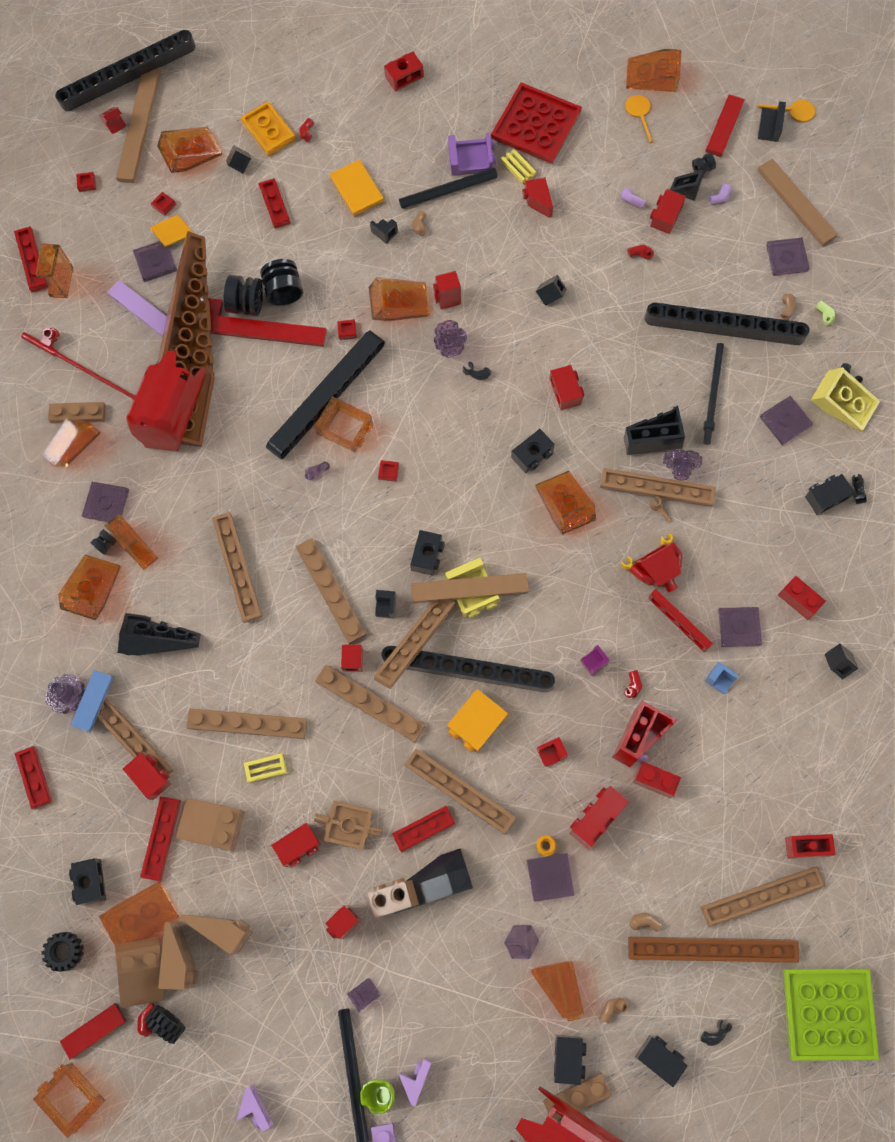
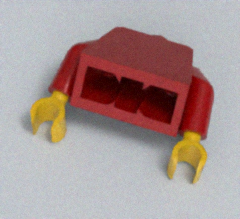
(658, 566)

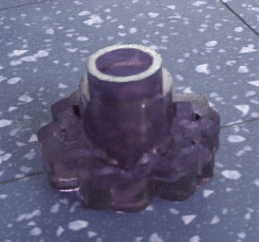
(449, 338)
(682, 462)
(65, 693)

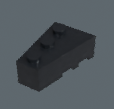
(656, 434)

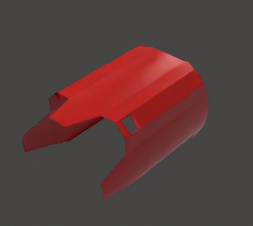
(164, 404)
(572, 1127)

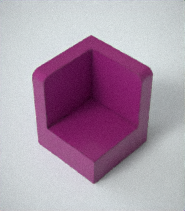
(595, 660)

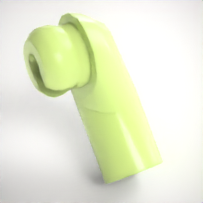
(828, 313)

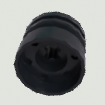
(281, 282)
(243, 295)

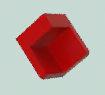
(352, 658)
(552, 752)

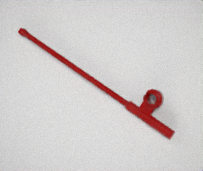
(49, 337)

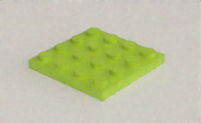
(830, 1014)

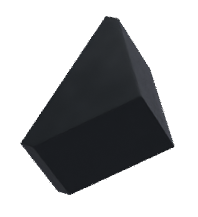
(688, 184)

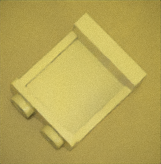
(472, 606)

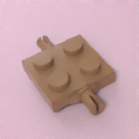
(348, 825)

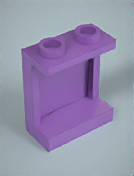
(471, 155)

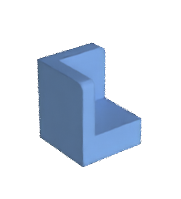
(721, 678)

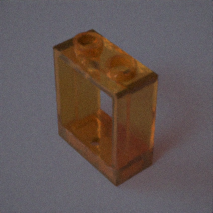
(328, 416)
(83, 1085)

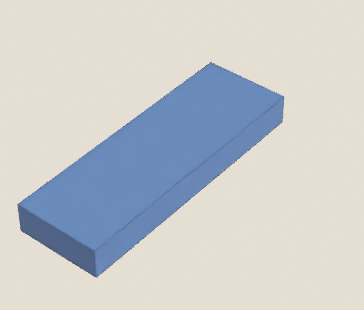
(92, 701)

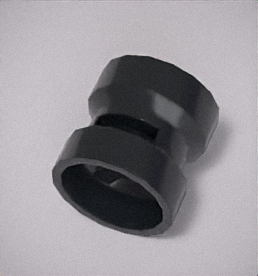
(706, 163)
(103, 546)

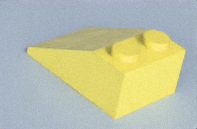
(845, 398)

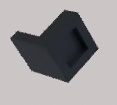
(238, 159)
(384, 230)
(551, 290)
(385, 603)
(841, 661)

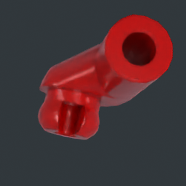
(304, 130)
(641, 250)
(635, 685)
(142, 1027)

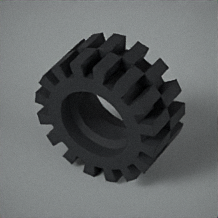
(50, 951)
(165, 1024)

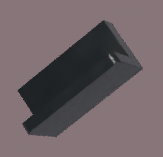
(772, 123)

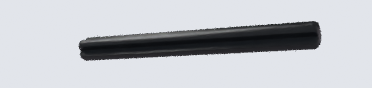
(448, 188)
(353, 1075)

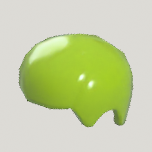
(378, 1096)

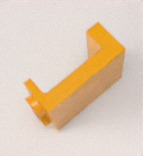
(476, 721)

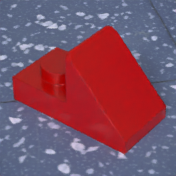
(113, 120)

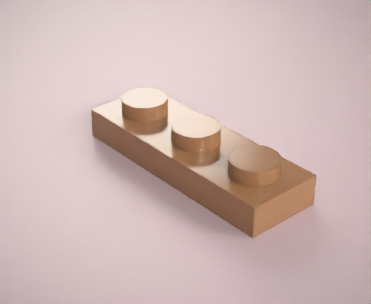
(77, 411)
(581, 1095)

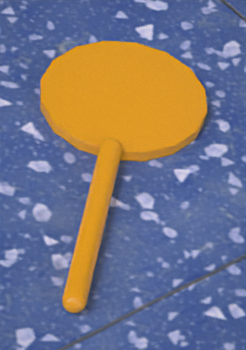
(639, 107)
(800, 110)

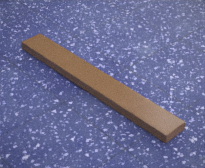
(138, 126)

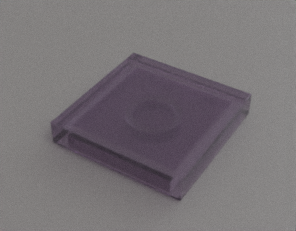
(787, 256)
(154, 261)
(786, 420)
(104, 501)
(740, 627)
(550, 877)

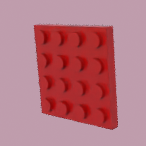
(536, 122)

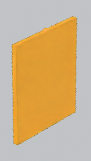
(170, 230)

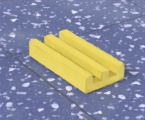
(517, 159)
(282, 764)

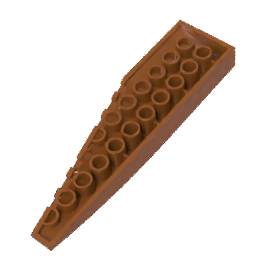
(189, 330)

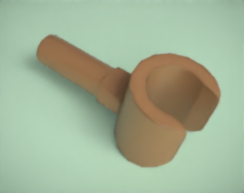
(658, 507)

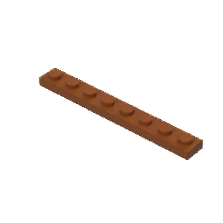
(713, 949)

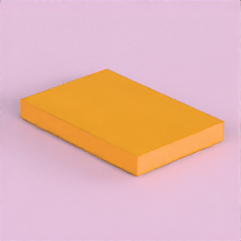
(268, 128)
(356, 187)

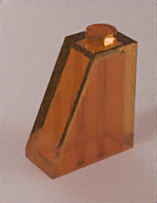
(70, 442)
(131, 541)
(561, 988)

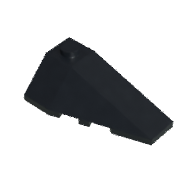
(143, 636)
(440, 879)

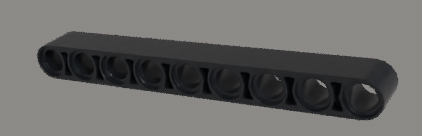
(121, 77)
(734, 320)
(333, 385)
(476, 674)

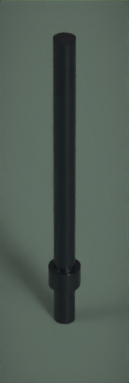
(709, 424)

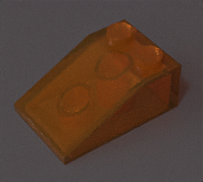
(655, 71)
(187, 148)
(398, 299)
(566, 502)
(88, 587)
(139, 915)

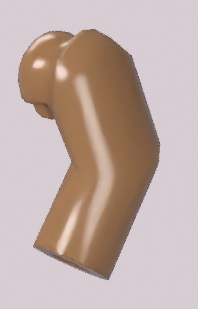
(418, 225)
(790, 302)
(644, 919)
(613, 1006)

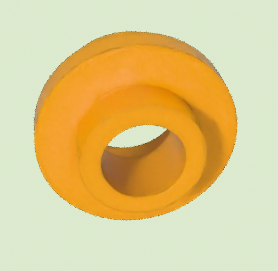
(546, 838)

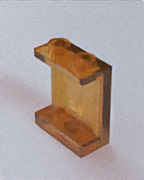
(56, 268)

